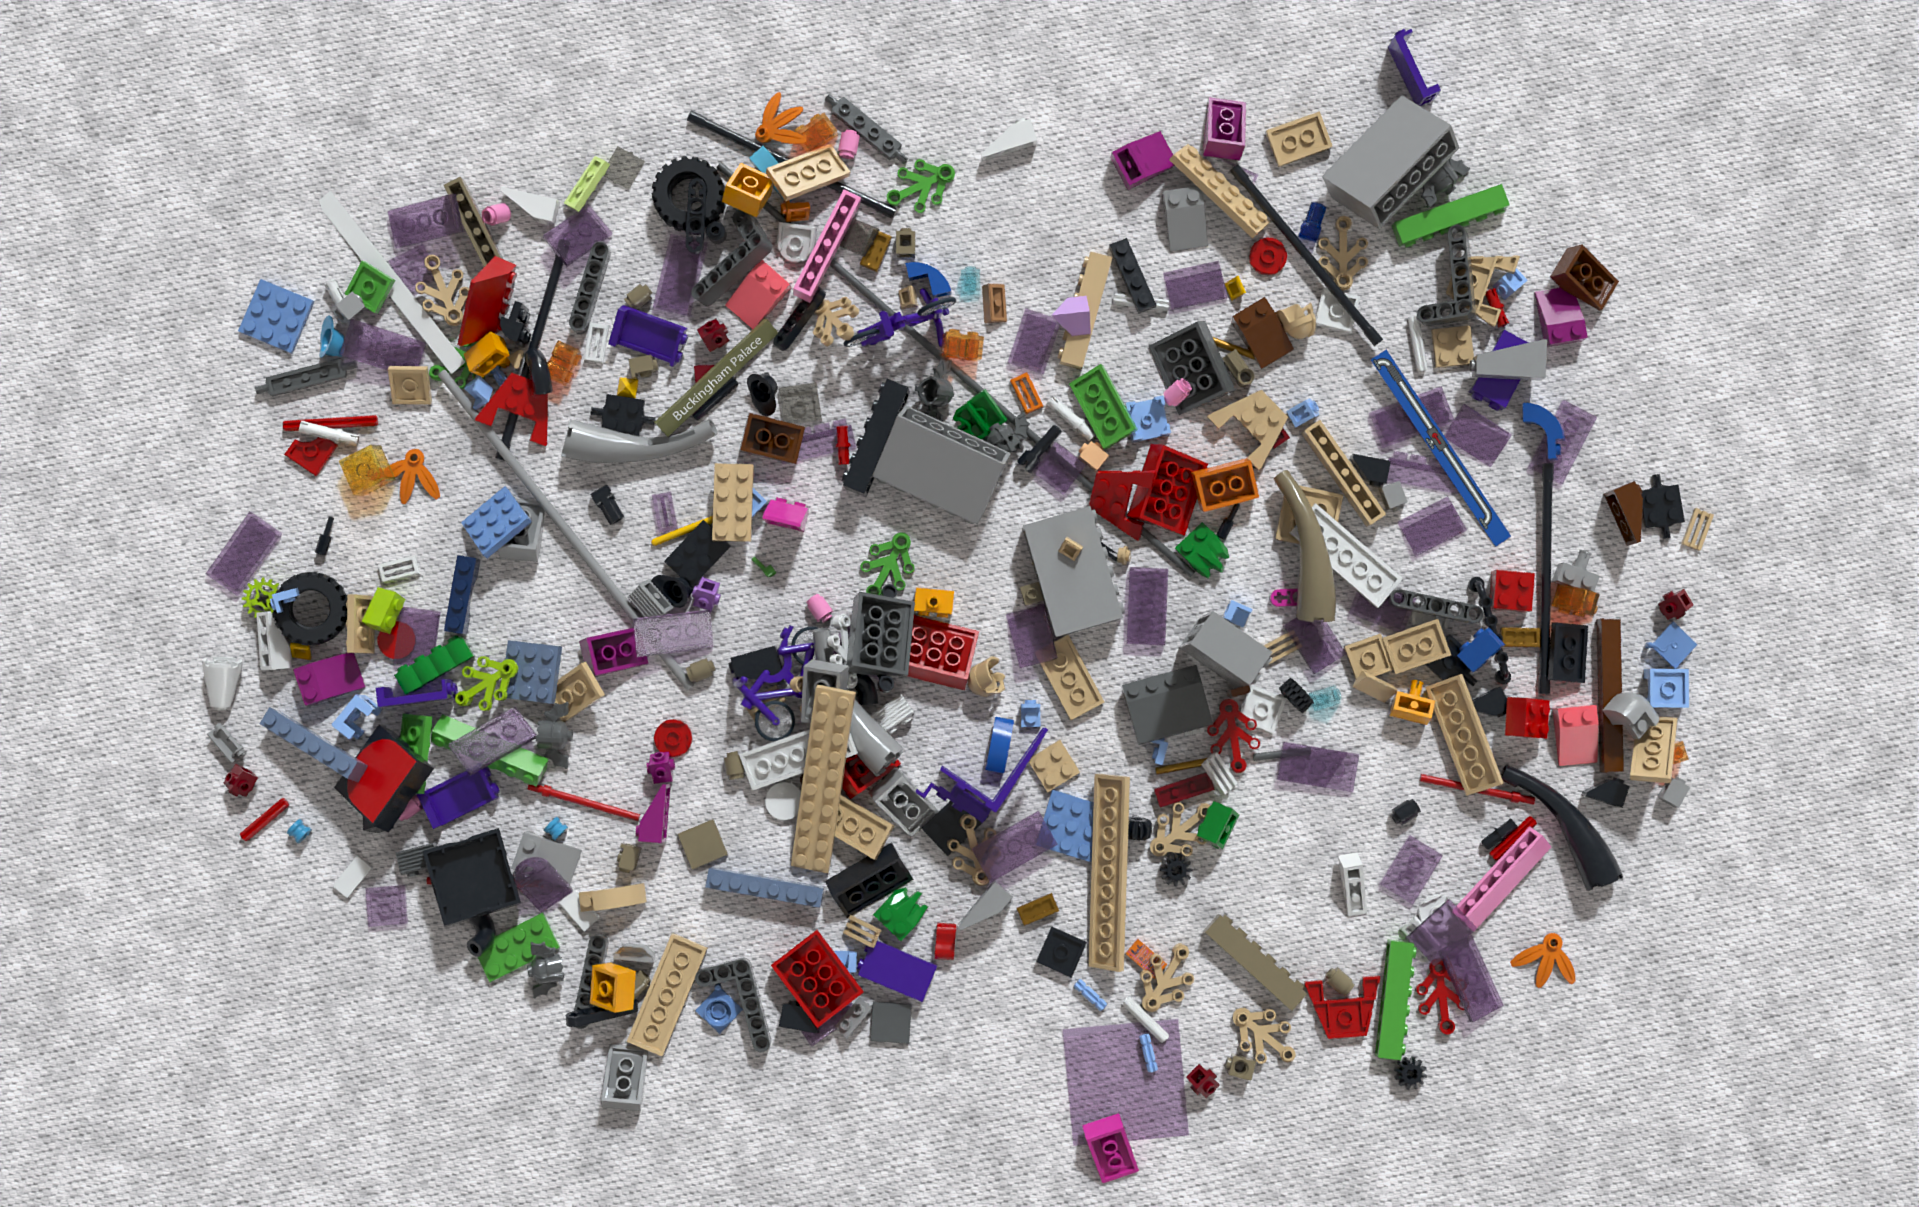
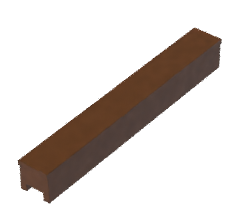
(1609, 685)

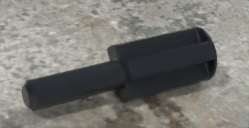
(1227, 523)
(324, 539)

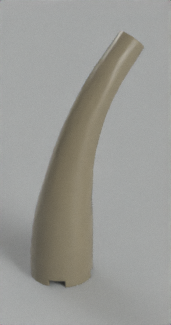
(1316, 581)

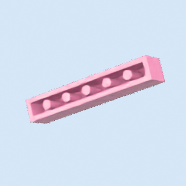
(826, 246)
(1504, 876)

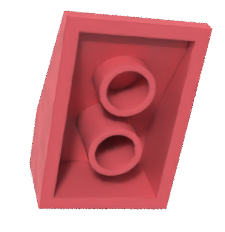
(758, 294)
(1576, 734)

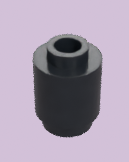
(719, 237)
(1405, 812)

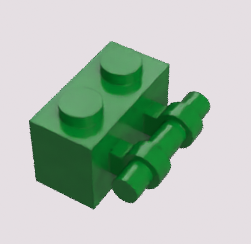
(1217, 825)

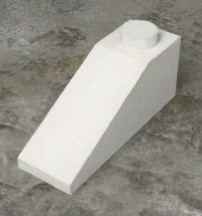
(1016, 137)
(538, 207)
(273, 647)
(1353, 883)

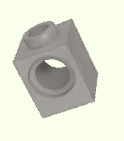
(348, 307)
(1393, 496)
(1674, 792)

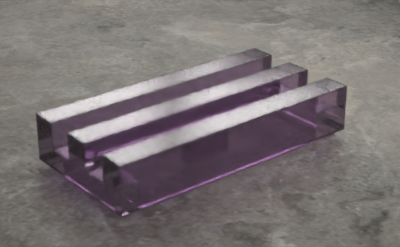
(657, 512)

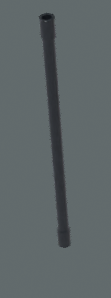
(704, 122)
(1369, 331)
(535, 342)
(1547, 479)

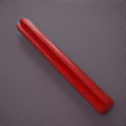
(338, 422)

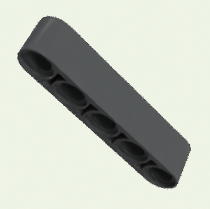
(589, 278)
(1444, 606)
(584, 988)

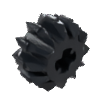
(1139, 828)
(1175, 863)
(1410, 1064)

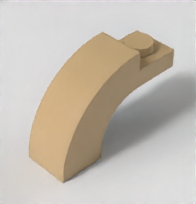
(612, 897)

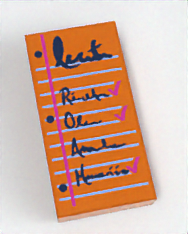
(1141, 954)

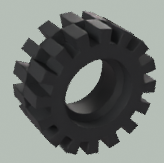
(1296, 695)

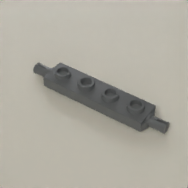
(866, 128)
(306, 377)

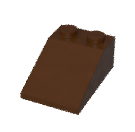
(1584, 277)
(1262, 333)
(771, 438)
(1626, 508)

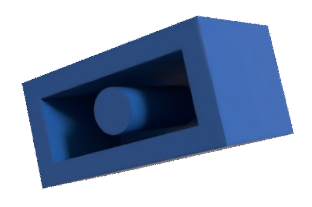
(1480, 649)

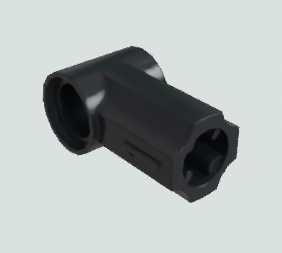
(606, 502)

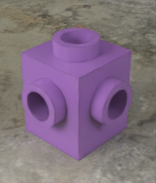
(706, 594)

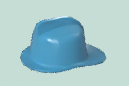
(330, 339)

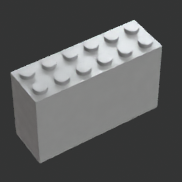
(1390, 161)
(940, 464)
(1077, 591)
(1226, 650)

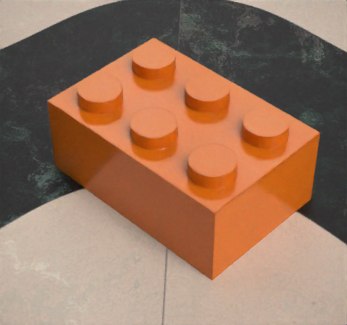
(1225, 484)

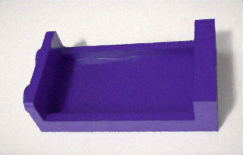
(1409, 71)
(648, 335)
(1496, 390)
(386, 699)
(458, 796)
(897, 970)

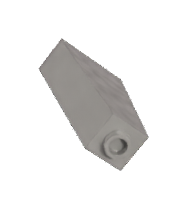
(1516, 362)

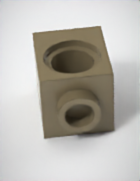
(1031, 594)
(1248, 1070)

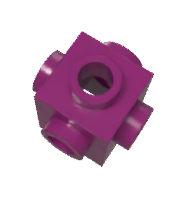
(661, 767)

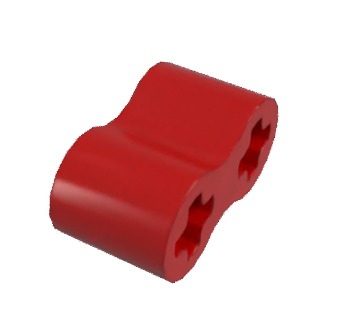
(945, 941)

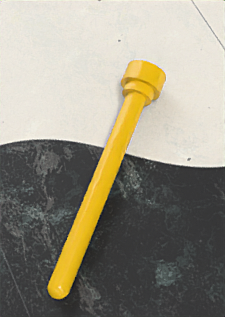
(679, 532)

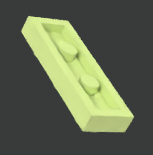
(587, 183)

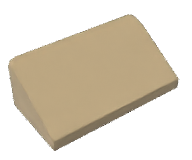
(1374, 686)

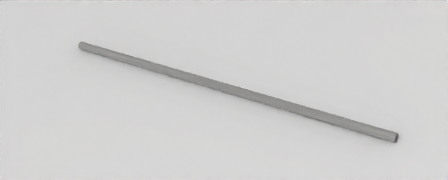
(557, 519)

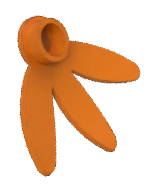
(771, 125)
(411, 469)
(1546, 964)

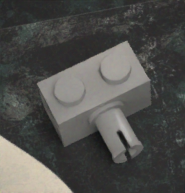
(1576, 574)

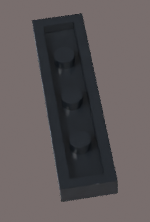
(1132, 275)

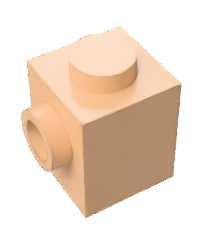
(1093, 455)

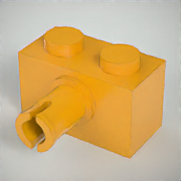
(487, 355)
(934, 601)
(1412, 706)

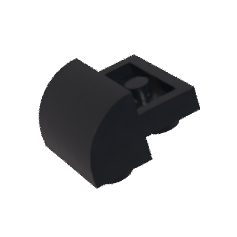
(514, 326)

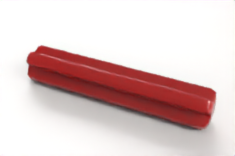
(264, 819)
(1503, 846)

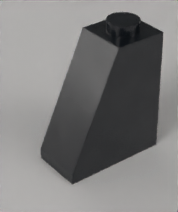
(755, 662)

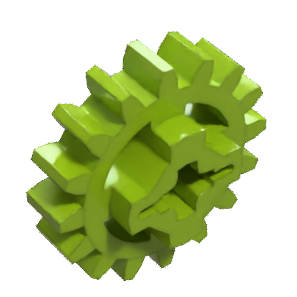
(258, 587)

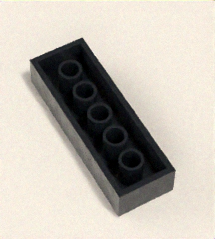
(877, 430)

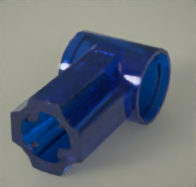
(1312, 225)

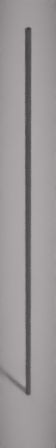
(962, 375)

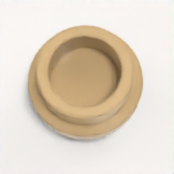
(1124, 555)

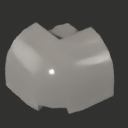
(1632, 712)

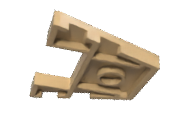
(1482, 272)
(1259, 417)

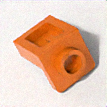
(795, 211)

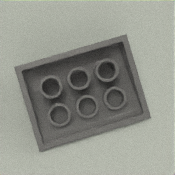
(1195, 358)
(880, 635)
(1167, 704)

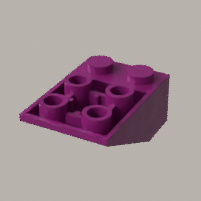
(1142, 159)

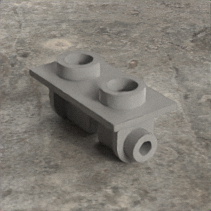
(226, 743)
(853, 1017)

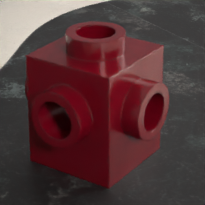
(713, 334)
(1675, 604)
(240, 781)
(1203, 1081)

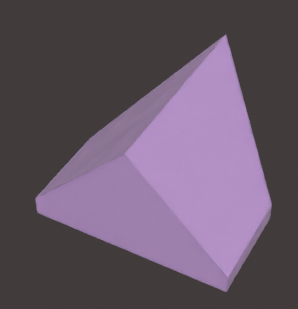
(1074, 315)

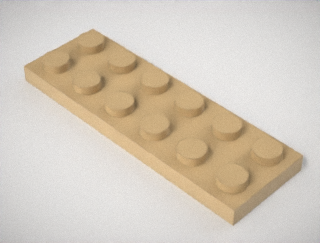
(1220, 190)
(1464, 735)
(667, 994)

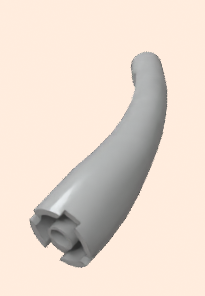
(604, 445)
(872, 741)

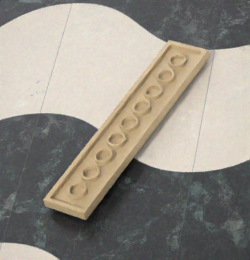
(823, 778)
(1109, 872)

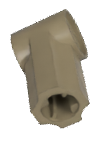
(1237, 366)

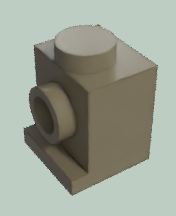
(902, 235)
(643, 366)
(628, 857)

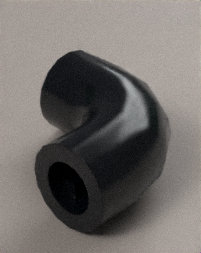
(539, 371)
(866, 690)
(484, 935)

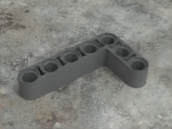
(737, 263)
(1459, 282)
(745, 996)

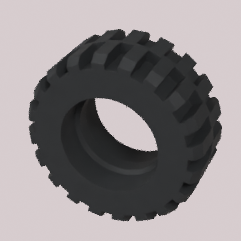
(677, 172)
(330, 627)

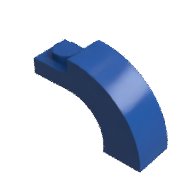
(1541, 416)

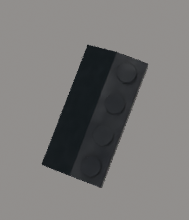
(868, 880)

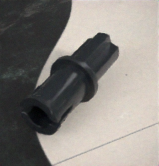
(1499, 834)

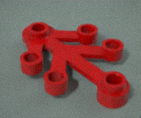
(1233, 732)
(1440, 992)

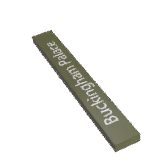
(716, 377)

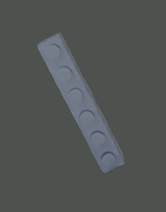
(313, 744)
(764, 887)

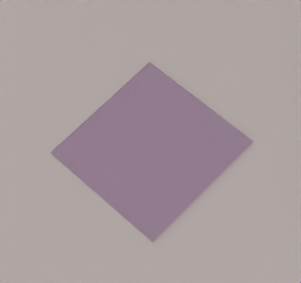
(1112, 1078)

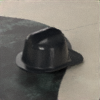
(763, 392)
(674, 589)

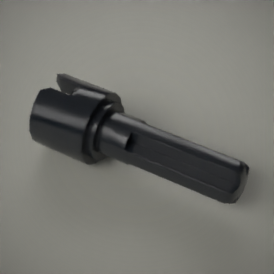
(1034, 454)

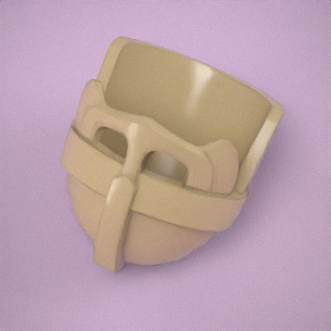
(1295, 321)
(983, 680)

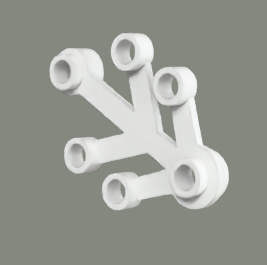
(841, 623)

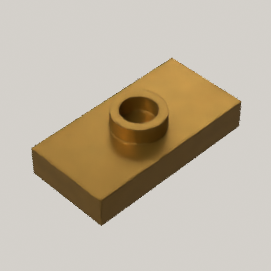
(876, 252)
(1521, 637)
(1037, 909)

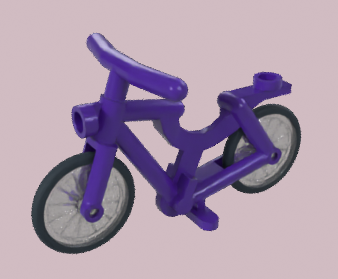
(885, 328)
(776, 719)

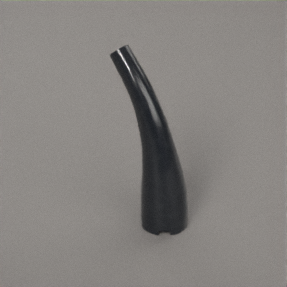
(1589, 850)

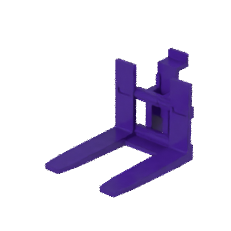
(965, 801)

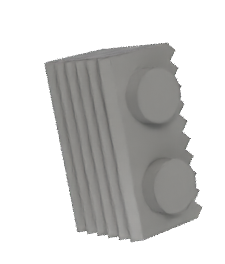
(649, 600)

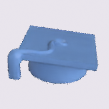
(1673, 645)
(719, 1009)

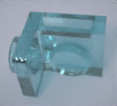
(970, 281)
(1325, 697)

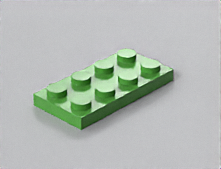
(1103, 406)
(416, 733)
(513, 947)

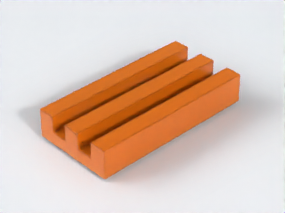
(1033, 408)

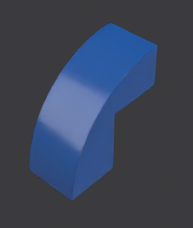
(938, 283)
(999, 745)

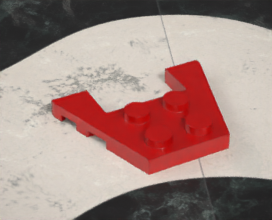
(518, 397)
(1112, 496)
(1344, 1016)

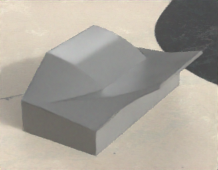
(635, 952)

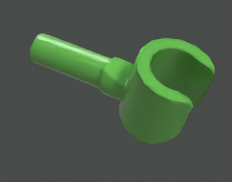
(768, 571)

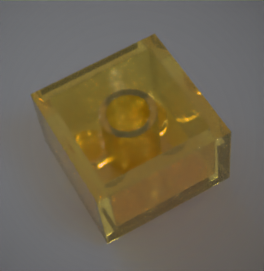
(367, 470)

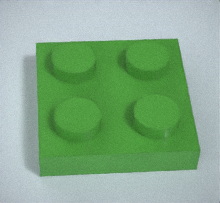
(371, 286)

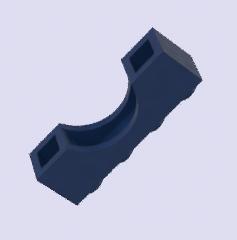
(459, 602)

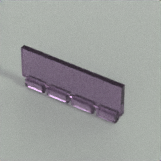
(823, 440)
(1418, 473)

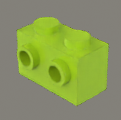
(383, 610)

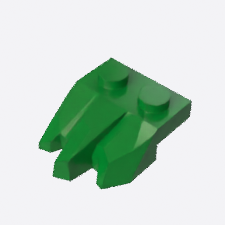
(979, 415)
(1203, 550)
(901, 912)

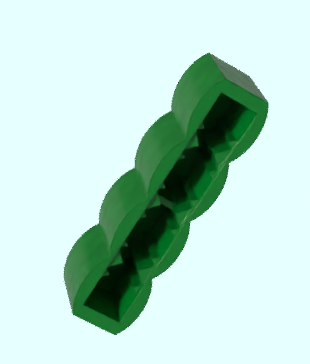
(434, 665)

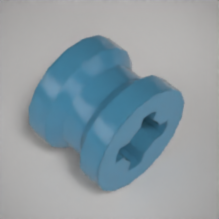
(555, 828)
(299, 831)

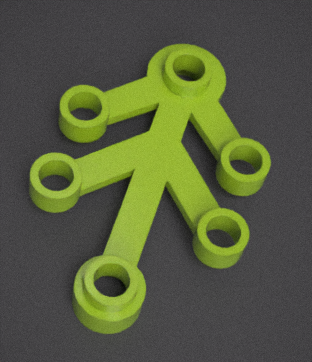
(488, 683)

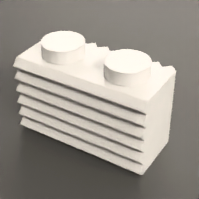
(893, 713)

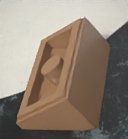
(994, 303)

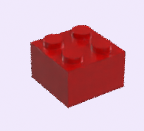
(1512, 590)
(1527, 717)

